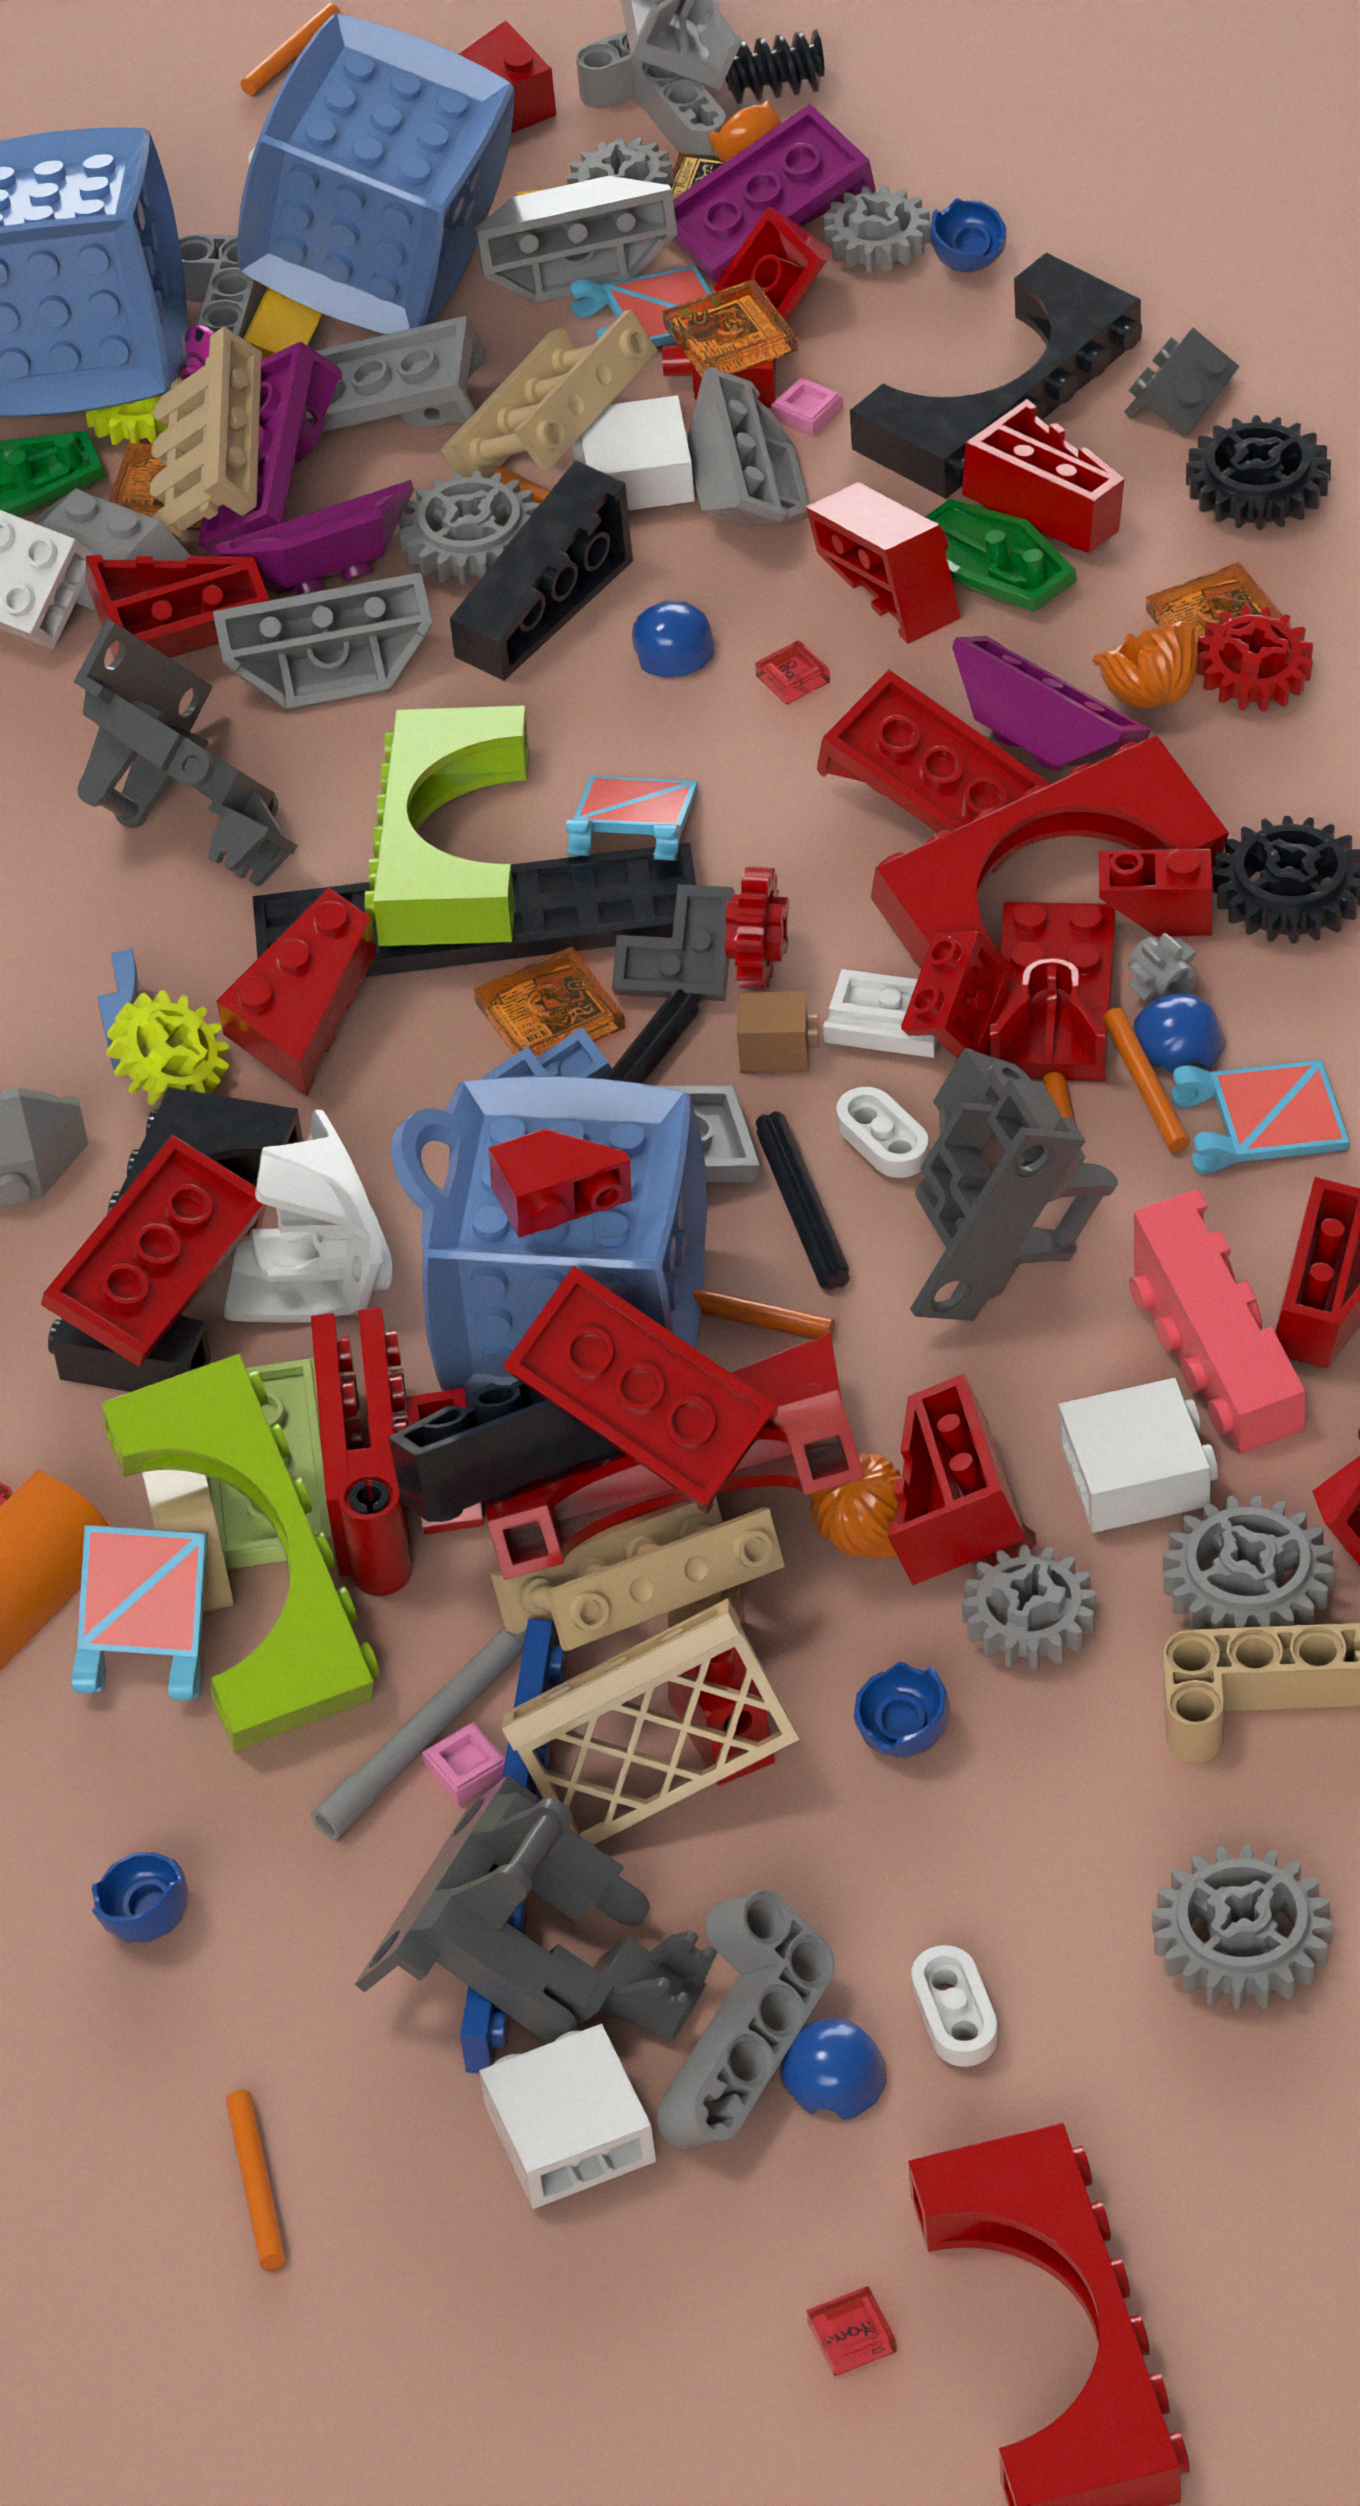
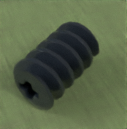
(776, 66)

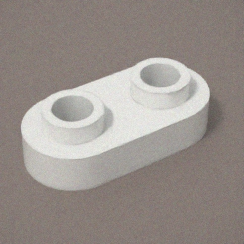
(890, 1140)
(956, 2010)

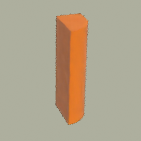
(39, 1556)

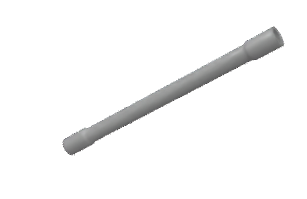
(360, 1789)

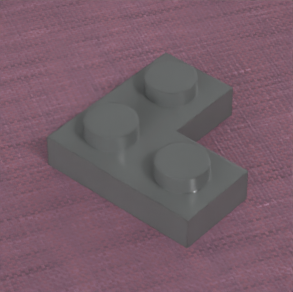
(688, 960)

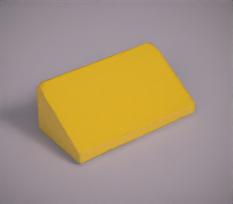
(280, 323)

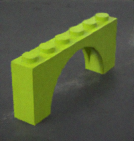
(415, 888)
(216, 1428)

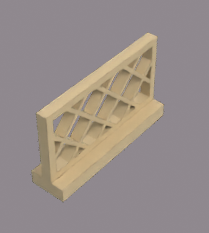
(628, 1676)

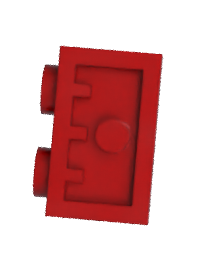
(958, 992)

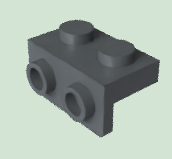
(1184, 383)

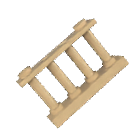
(550, 398)
(641, 1571)

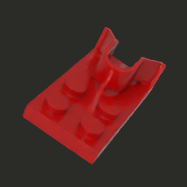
(922, 757)
(1057, 989)
(155, 1251)
(640, 1387)

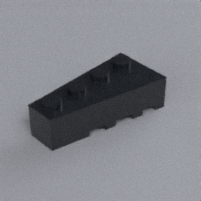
(546, 572)
(488, 1450)

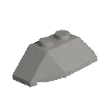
(575, 232)
(742, 455)
(109, 531)
(326, 641)
(37, 1142)

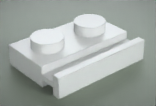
(870, 1012)

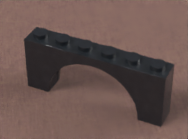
(1084, 331)
(233, 1136)

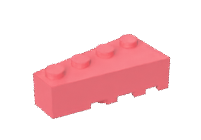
(1213, 1324)

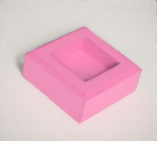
(807, 406)
(465, 1763)

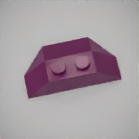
(324, 542)
(1037, 708)

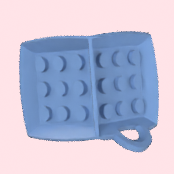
(374, 175)
(87, 273)
(489, 1283)

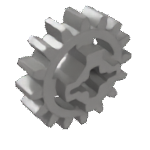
(624, 161)
(877, 228)
(1029, 1606)

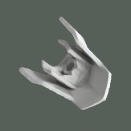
(327, 1239)

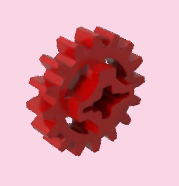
(1254, 658)
(756, 927)

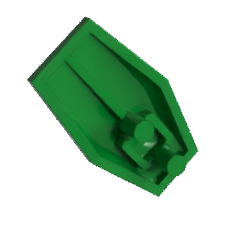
(44, 470)
(1001, 556)

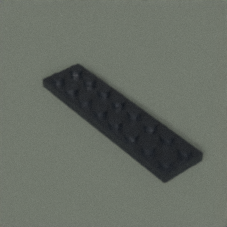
(556, 907)

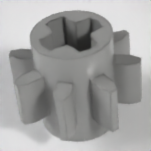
(1161, 967)

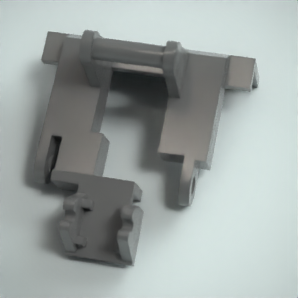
(141, 726)
(990, 1215)
(463, 1913)

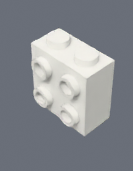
(644, 448)
(38, 579)
(1136, 1454)
(567, 2115)

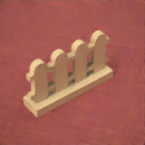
(210, 436)

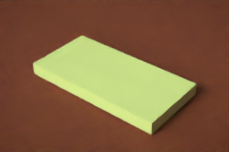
(293, 1404)

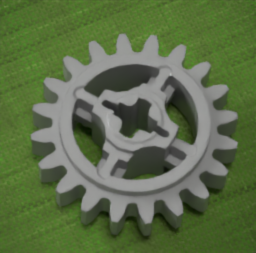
(469, 519)
(1254, 1554)
(1244, 1944)

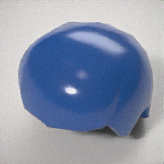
(967, 235)
(672, 639)
(1179, 1032)
(902, 1710)
(141, 1897)
(834, 2068)

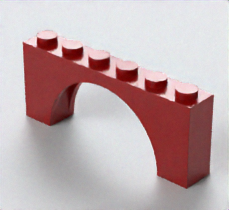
(1127, 799)
(545, 1520)
(1032, 2203)

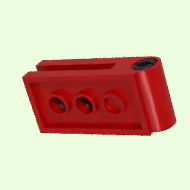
(361, 1482)

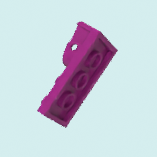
(790, 169)
(291, 385)

